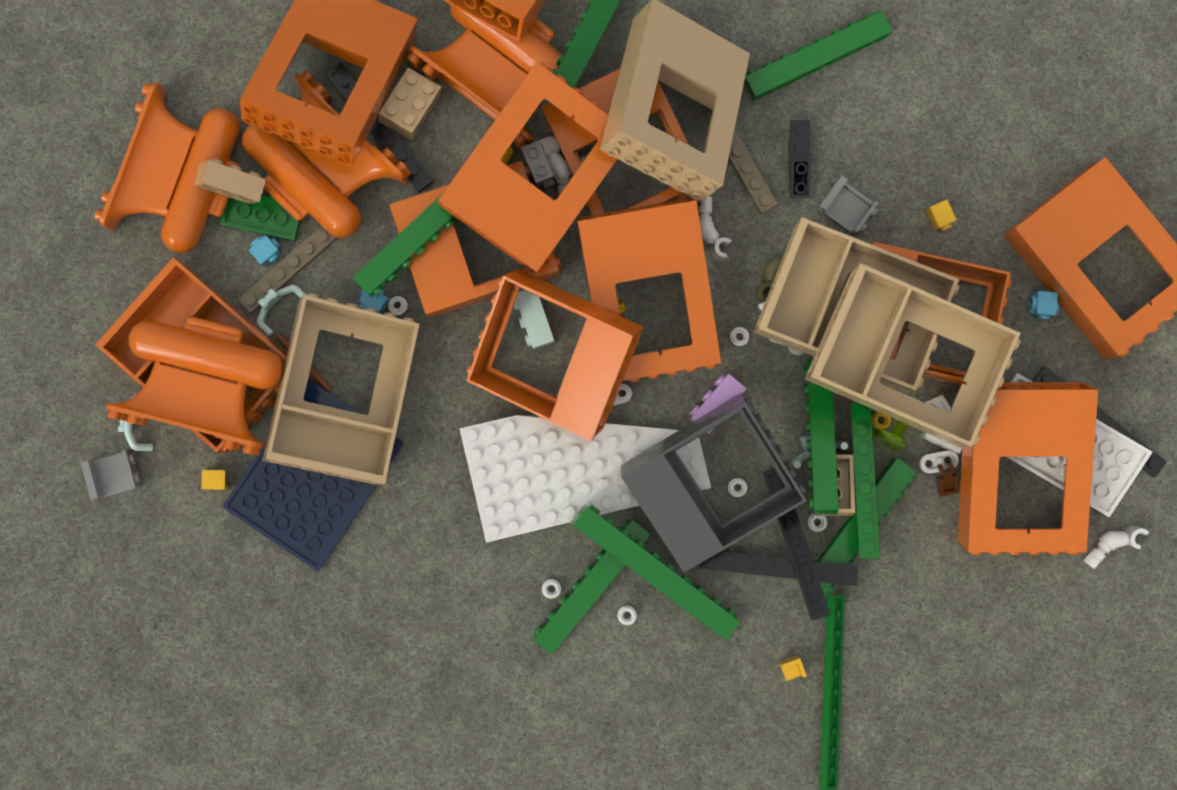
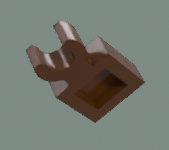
(948, 481)

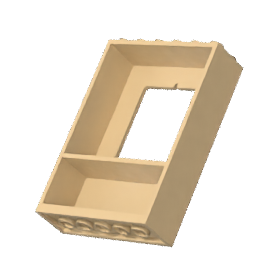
(693, 62)
(811, 284)
(864, 336)
(332, 438)

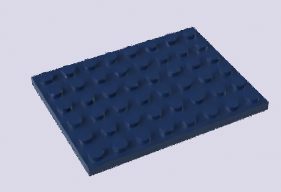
(298, 506)

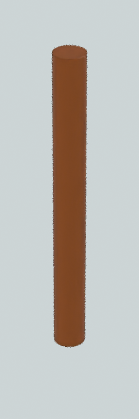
(316, 376)

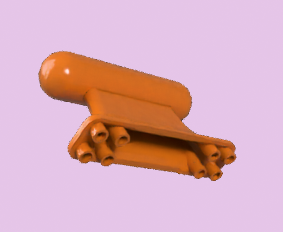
(487, 63)
(162, 170)
(315, 183)
(198, 379)

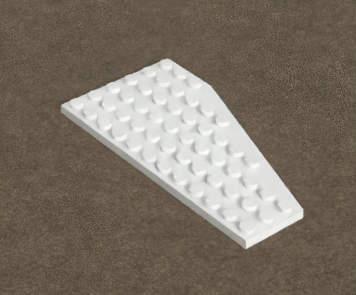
(541, 475)

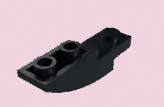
(799, 159)

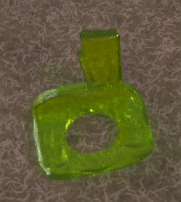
(892, 439)

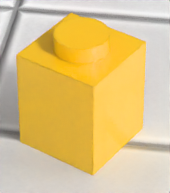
(941, 215)

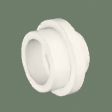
(402, 309)
(744, 332)
(733, 482)
(819, 528)
(551, 595)
(629, 621)

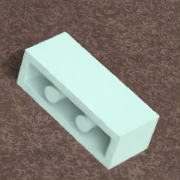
(533, 320)

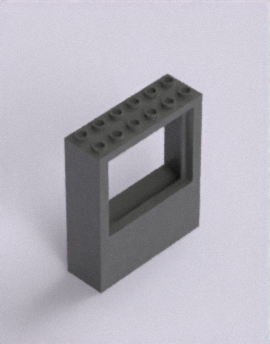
(679, 506)

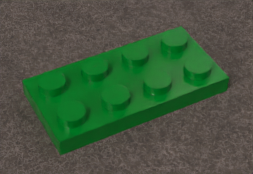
(261, 218)

